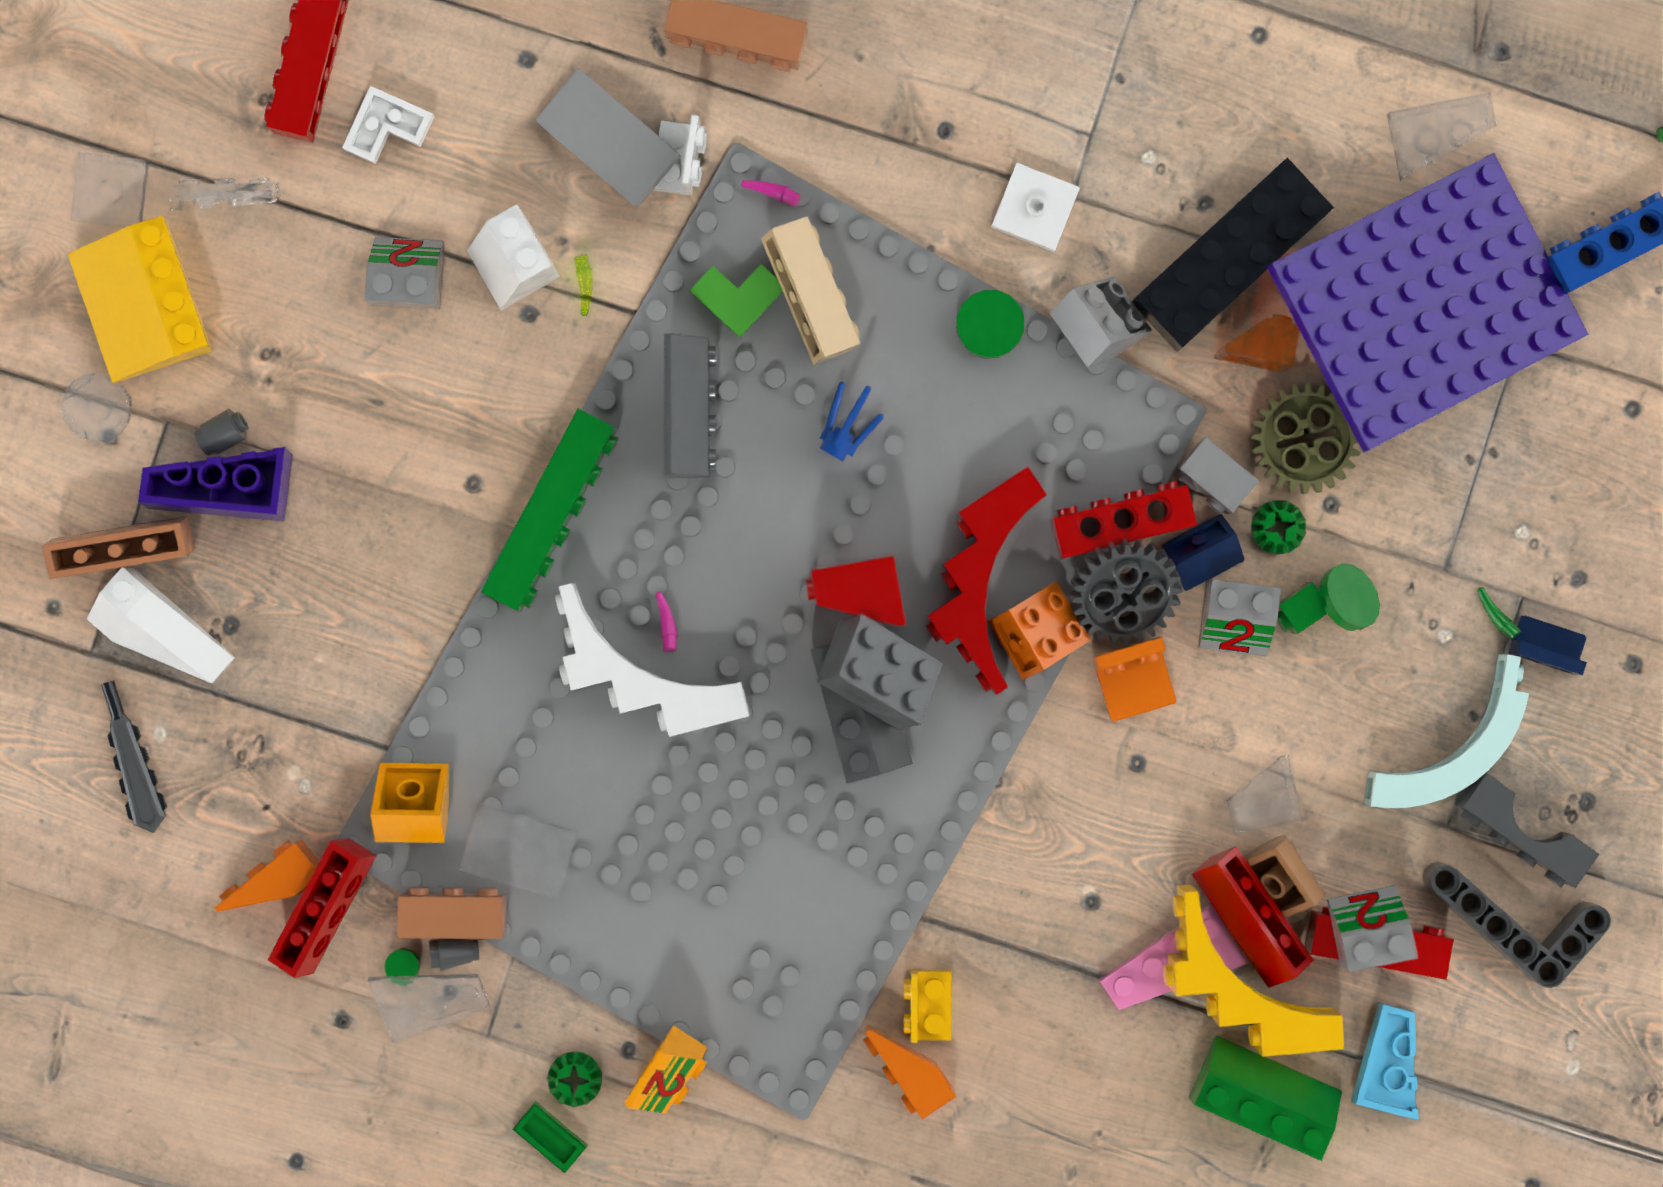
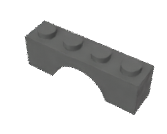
(1492, 805)

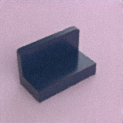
(1204, 551)
(1549, 645)

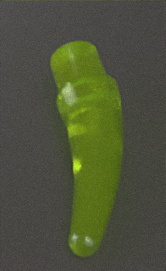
(585, 281)

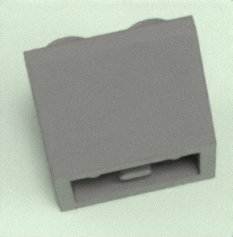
(1100, 320)

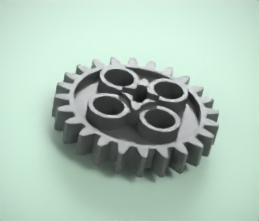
(1125, 591)

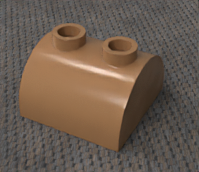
(1285, 875)

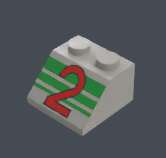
(405, 273)
(1239, 617)
(1371, 929)

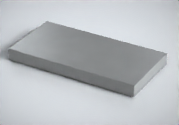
(608, 138)

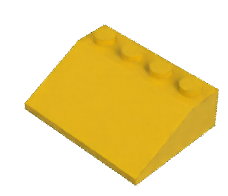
(139, 300)

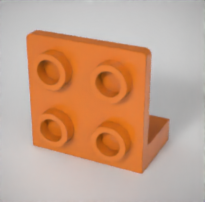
(1039, 631)
(1134, 679)

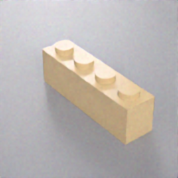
(811, 290)

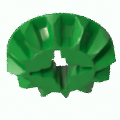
(1265, 517)
(585, 1067)

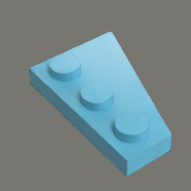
(1387, 1067)

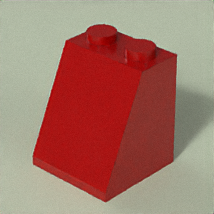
(860, 588)

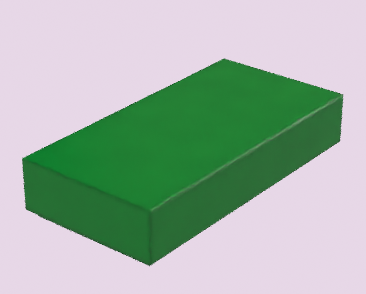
(550, 1137)

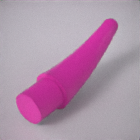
(776, 191)
(668, 626)

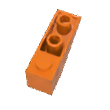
(278, 880)
(917, 1075)

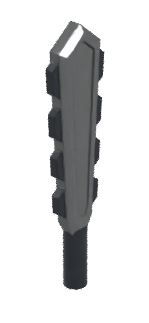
(138, 782)

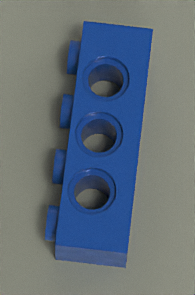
(1604, 258)

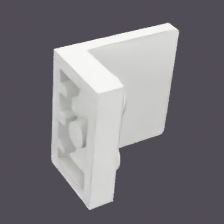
(688, 142)

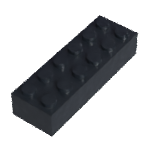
(1232, 254)

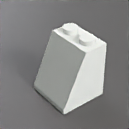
(511, 258)

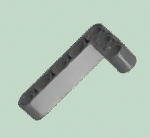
(1510, 931)

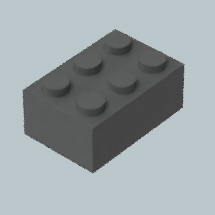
(879, 672)

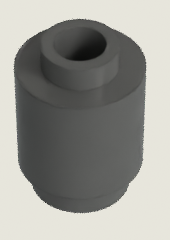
(221, 432)

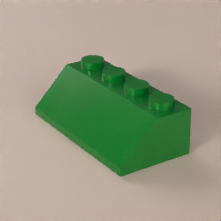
(1267, 1098)

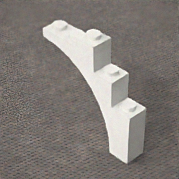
(596, 661)

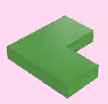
(737, 306)

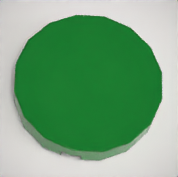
(990, 324)
(1349, 597)

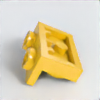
(929, 1005)

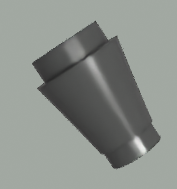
(452, 952)

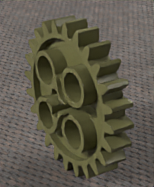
(1313, 468)

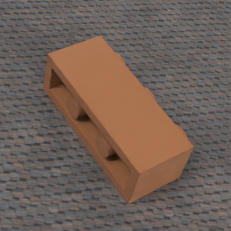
(452, 914)

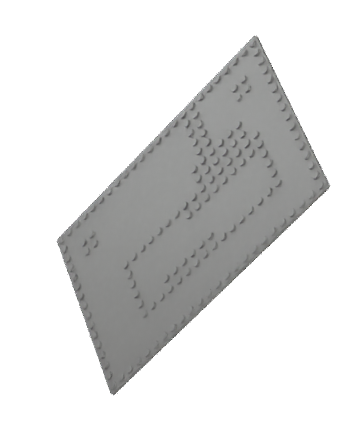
(733, 864)

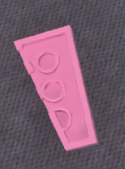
(1142, 974)

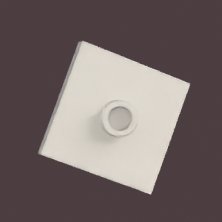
(1035, 207)

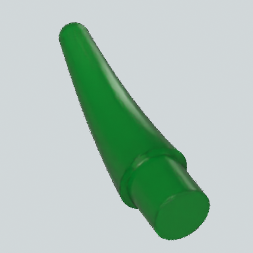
(1498, 618)

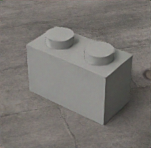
(1216, 477)

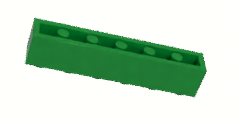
(549, 511)

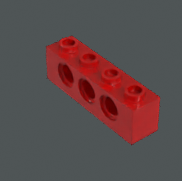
(1177, 516)
(321, 907)

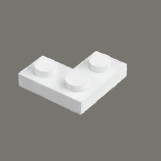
(381, 116)

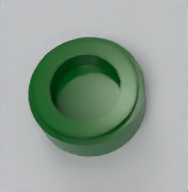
(402, 963)

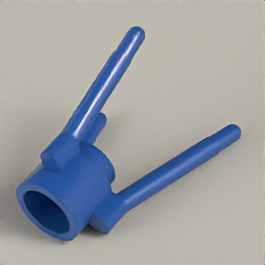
(839, 441)

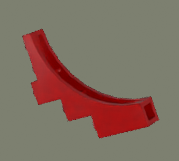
(969, 571)

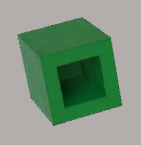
(1301, 608)

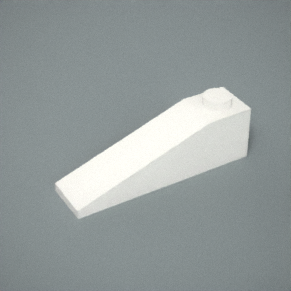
(147, 622)

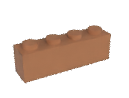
(737, 31)
(118, 547)

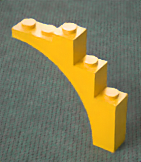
(1276, 1026)

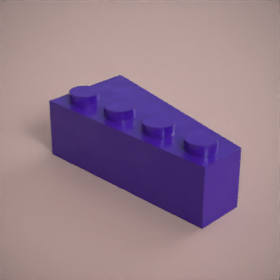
(231, 486)

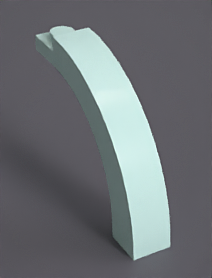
(1470, 760)

